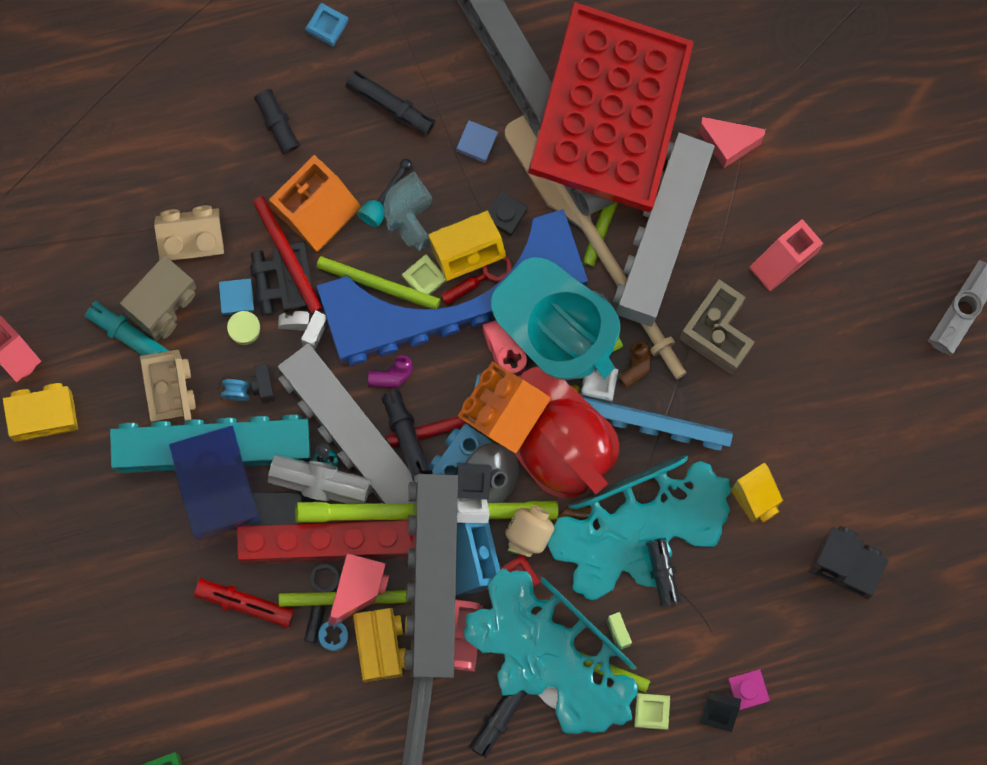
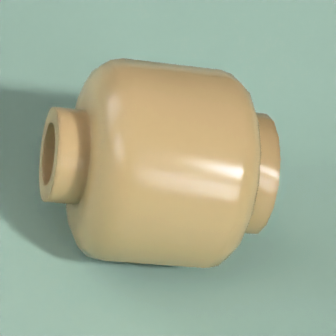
(529, 530)

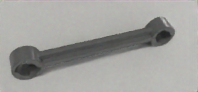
(417, 721)

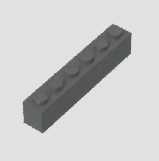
(433, 576)

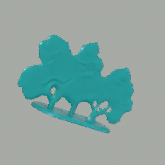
(622, 535)
(544, 655)

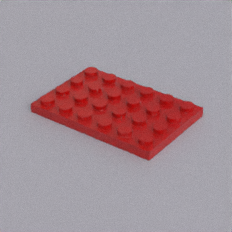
(611, 107)

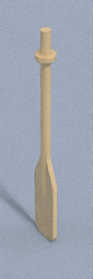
(522, 142)

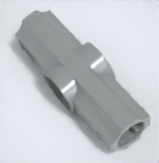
(955, 323)
(318, 480)

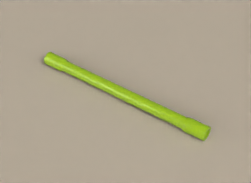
(399, 511)

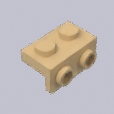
(189, 233)
(166, 385)

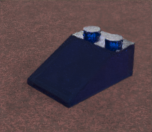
(214, 482)

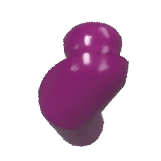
(394, 376)

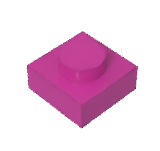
(749, 688)

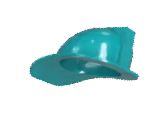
(557, 320)

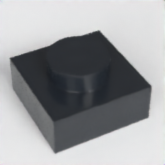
(506, 213)
(262, 384)
(473, 480)
(720, 711)

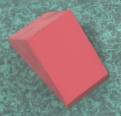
(730, 139)

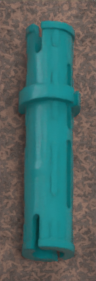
(119, 328)

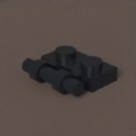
(288, 290)

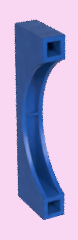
(370, 326)

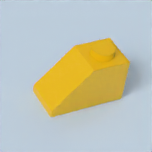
(758, 494)

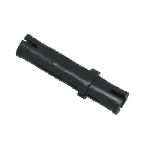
(396, 107)
(402, 424)
(496, 723)

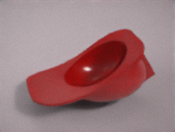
(569, 441)

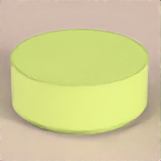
(244, 327)

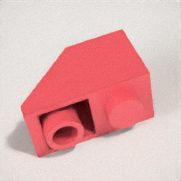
(786, 255)

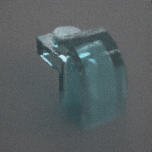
(402, 204)

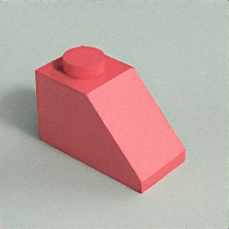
(15, 354)
(357, 587)

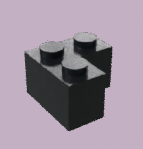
(847, 563)

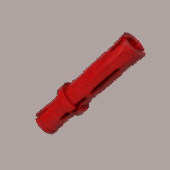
(206, 591)

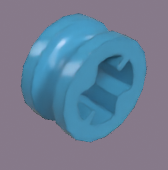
(235, 390)
(343, 636)

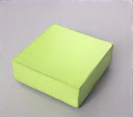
(424, 276)
(618, 631)
(652, 711)

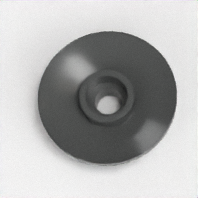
(503, 465)

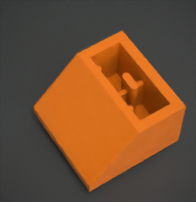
(314, 203)
(504, 407)

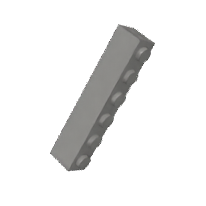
(664, 230)
(345, 425)

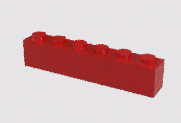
(323, 542)

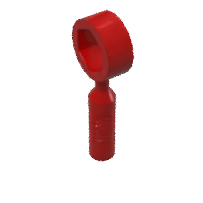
(472, 283)

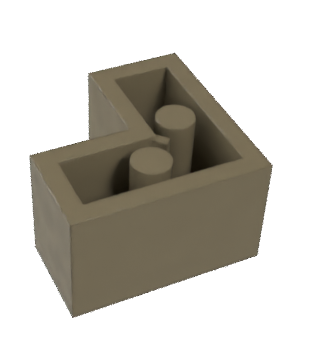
(157, 297)
(711, 331)

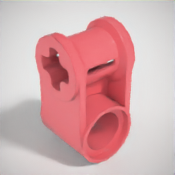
(504, 347)

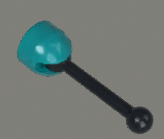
(373, 211)
(325, 455)

